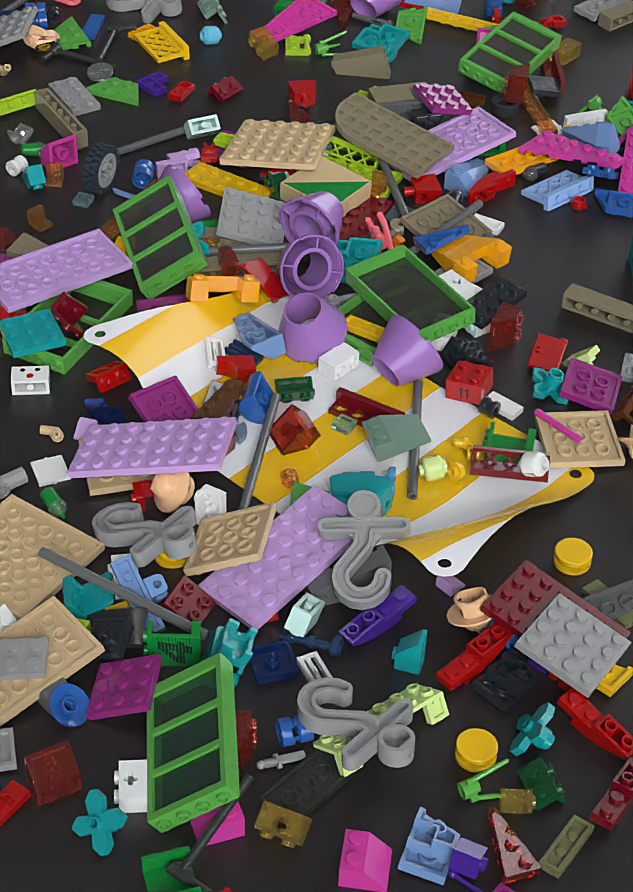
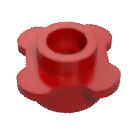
(578, 203)

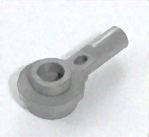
(338, 300)

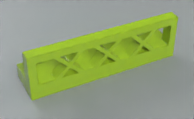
(17, 102)
(352, 149)

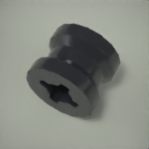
(53, 11)
(489, 407)

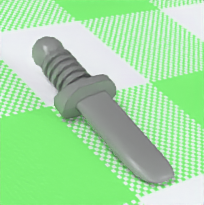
(278, 760)

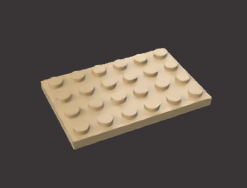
(69, 651)

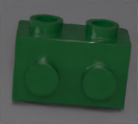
(273, 183)
(295, 389)
(540, 778)

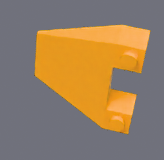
(462, 253)
(243, 288)

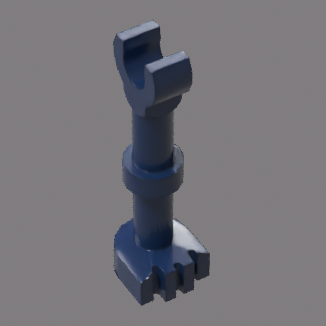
(334, 647)

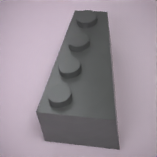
(323, 587)

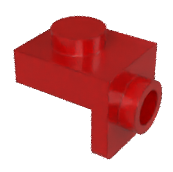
(141, 491)

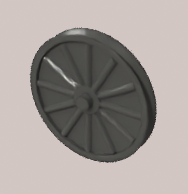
(99, 71)

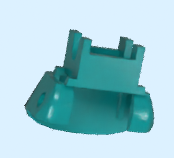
(346, 484)
(232, 645)

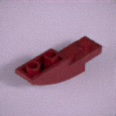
(616, 800)

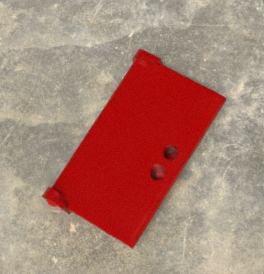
(269, 280)
(547, 352)

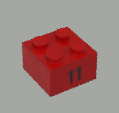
(469, 382)

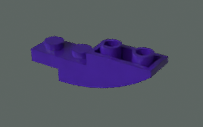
(378, 619)

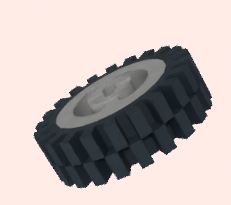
(100, 168)

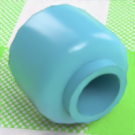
(210, 35)

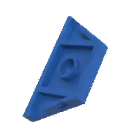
(606, 172)
(615, 202)

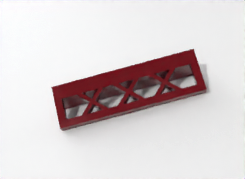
(554, 70)
(361, 405)
(501, 469)

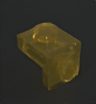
(516, 801)

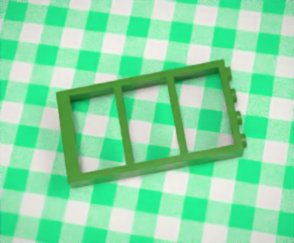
(101, 290)

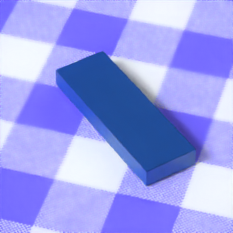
(93, 25)

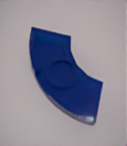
(102, 412)

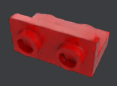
(109, 375)

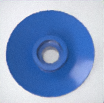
(74, 699)

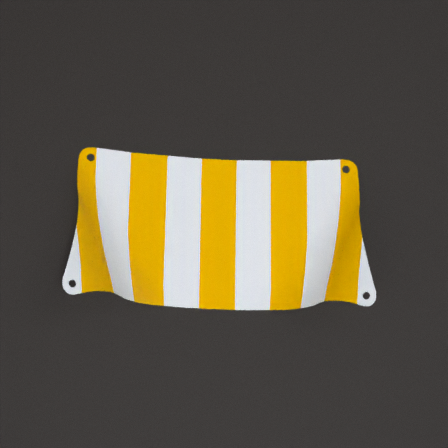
(448, 515)

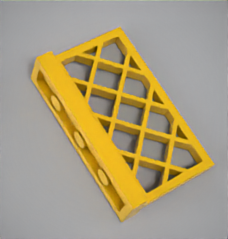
(171, 39)

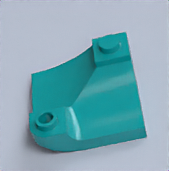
(377, 36)
(358, 250)

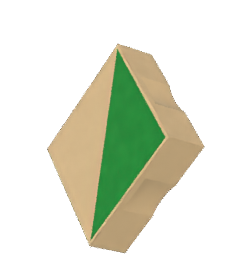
(329, 177)

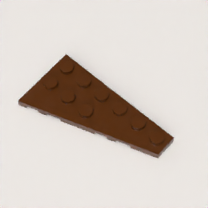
(221, 401)

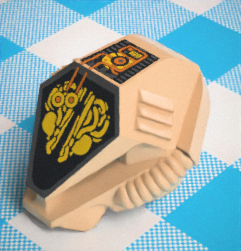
(40, 38)

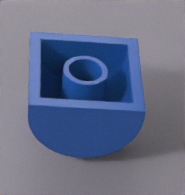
(255, 398)

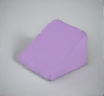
(82, 427)
(449, 584)

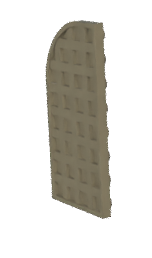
(389, 135)

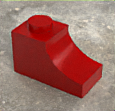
(236, 367)

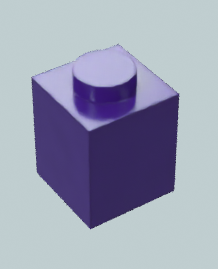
(468, 858)

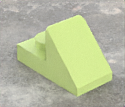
(586, 355)

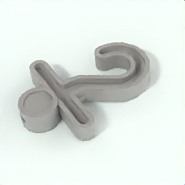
(149, 8)
(125, 526)
(366, 529)
(380, 735)

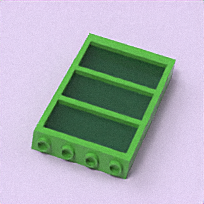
(192, 744)

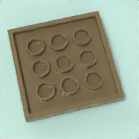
(438, 212)

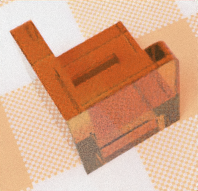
(54, 174)
(379, 184)
(37, 218)

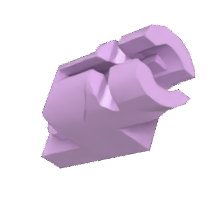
(179, 160)

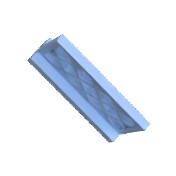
(559, 189)

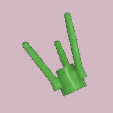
(322, 47)
(593, 104)
(470, 787)

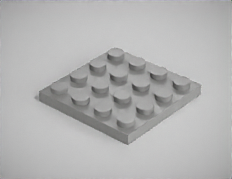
(16, 25)
(249, 218)
(573, 645)

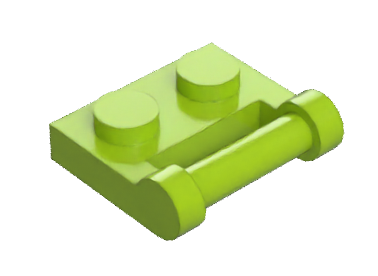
(293, 42)

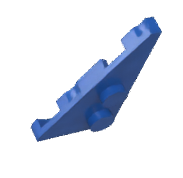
(434, 241)

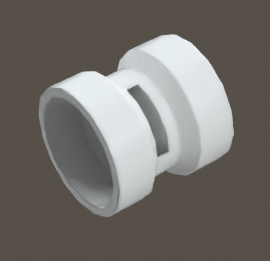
(16, 165)

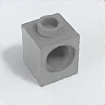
(627, 368)

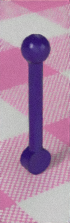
(454, 875)

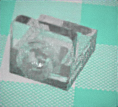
(21, 134)

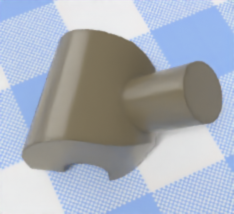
(396, 228)

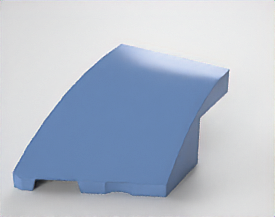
(429, 848)

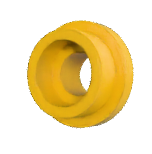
(455, 471)

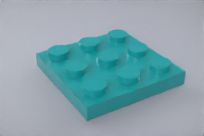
(31, 333)

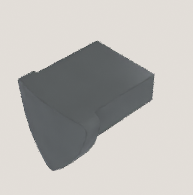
(44, 694)

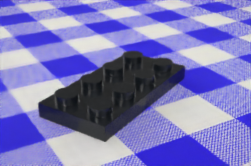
(491, 297)

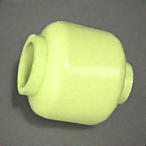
(433, 468)

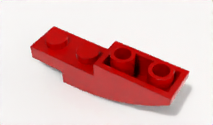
(490, 184)
(476, 658)
(598, 728)

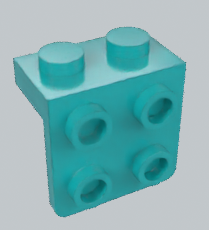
(87, 598)

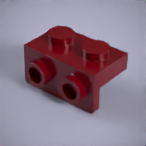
(225, 89)

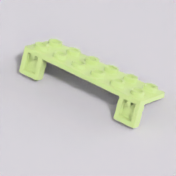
(421, 696)

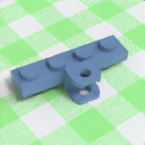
(151, 588)

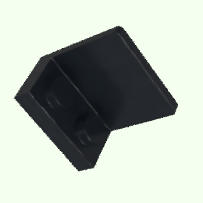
(463, 350)

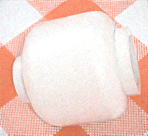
(534, 464)

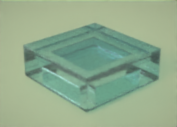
(83, 199)
(344, 424)

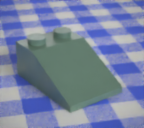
(394, 434)

